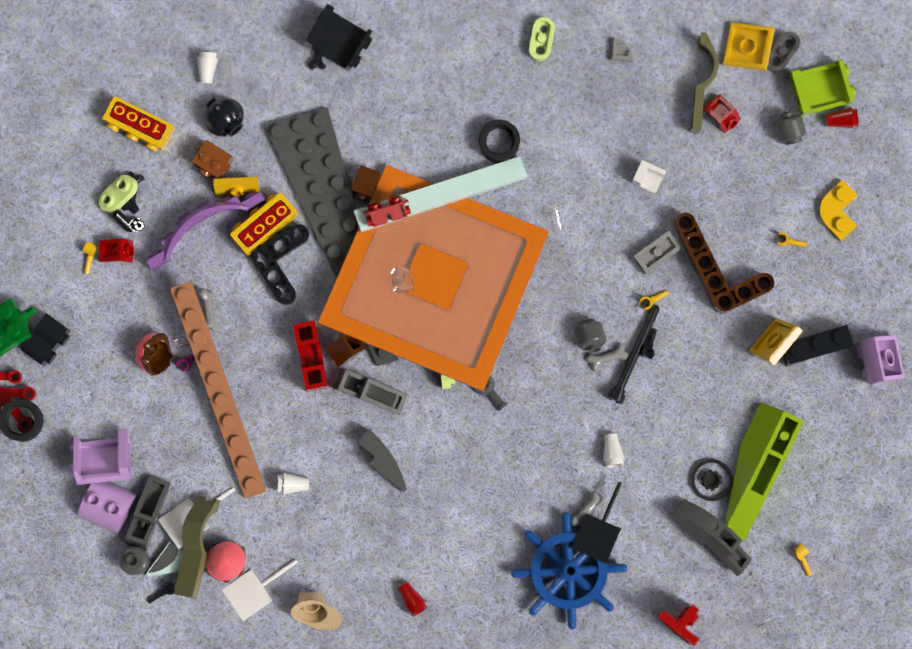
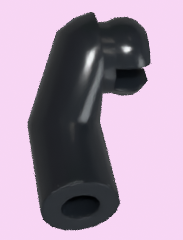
(129, 224)

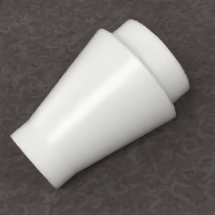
(206, 66)
(613, 452)
(291, 483)

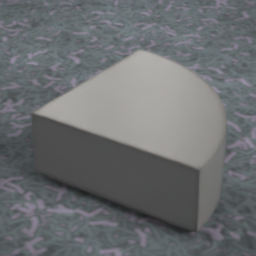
(620, 51)

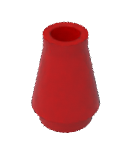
(844, 118)
(412, 599)

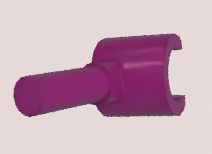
(188, 360)

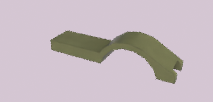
(698, 100)
(194, 554)

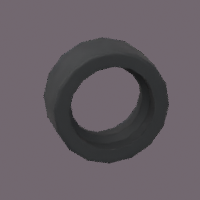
(496, 124)
(38, 420)

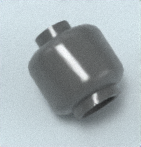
(790, 128)
(590, 335)
(134, 560)

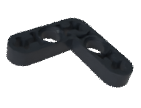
(274, 256)

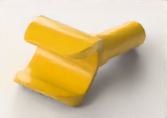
(790, 241)
(89, 249)
(653, 299)
(801, 551)

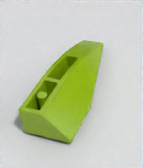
(759, 463)

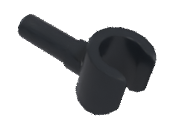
(650, 343)
(161, 593)

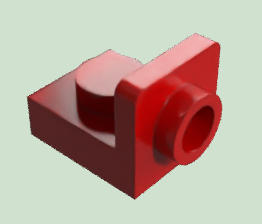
(722, 113)
(116, 250)

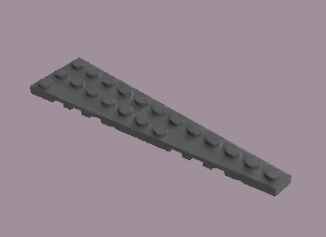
(321, 183)

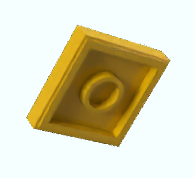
(748, 46)
(775, 341)

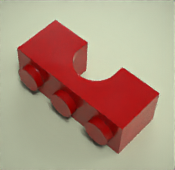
(310, 356)

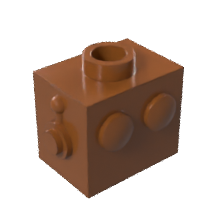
(212, 160)

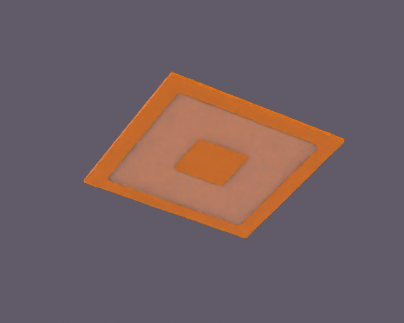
(466, 281)

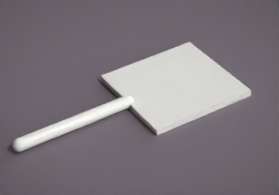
(174, 519)
(248, 593)

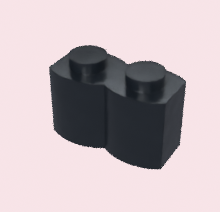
(45, 340)

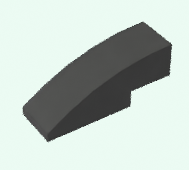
(370, 391)
(383, 459)
(147, 512)

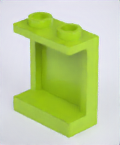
(822, 88)

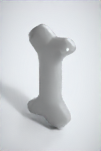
(206, 297)
(597, 360)
(595, 500)

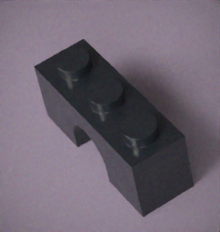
(818, 345)

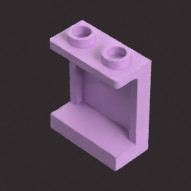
(101, 459)

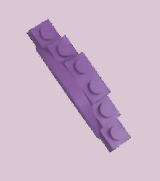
(188, 221)

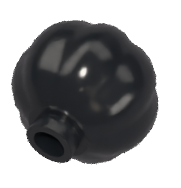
(223, 116)

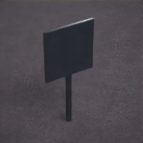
(597, 536)

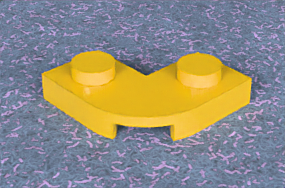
(832, 210)

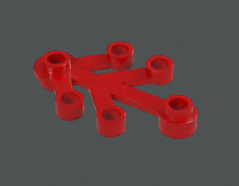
(5, 393)

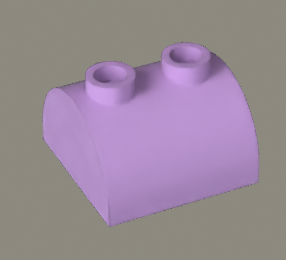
(880, 359)
(107, 505)

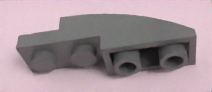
(711, 531)

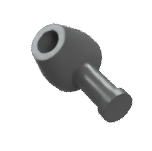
(491, 393)

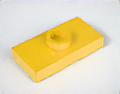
(236, 186)

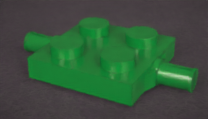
(13, 325)

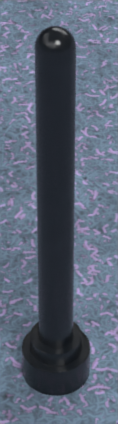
(617, 392)

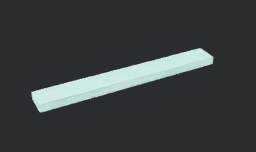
(455, 189)

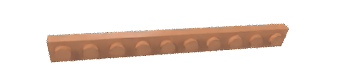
(218, 389)

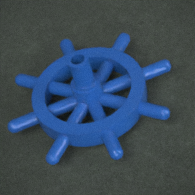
(567, 572)

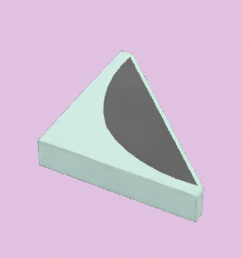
(168, 561)

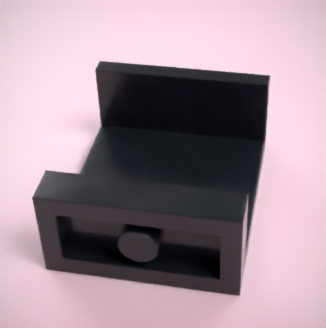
(337, 39)

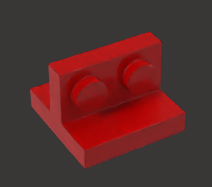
(678, 625)

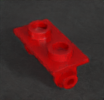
(378, 212)

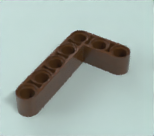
(713, 271)

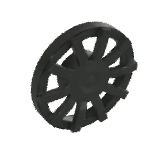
(712, 480)

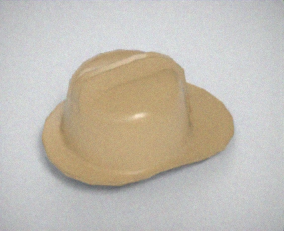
(315, 612)

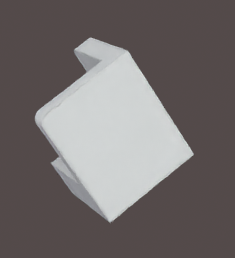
(648, 176)

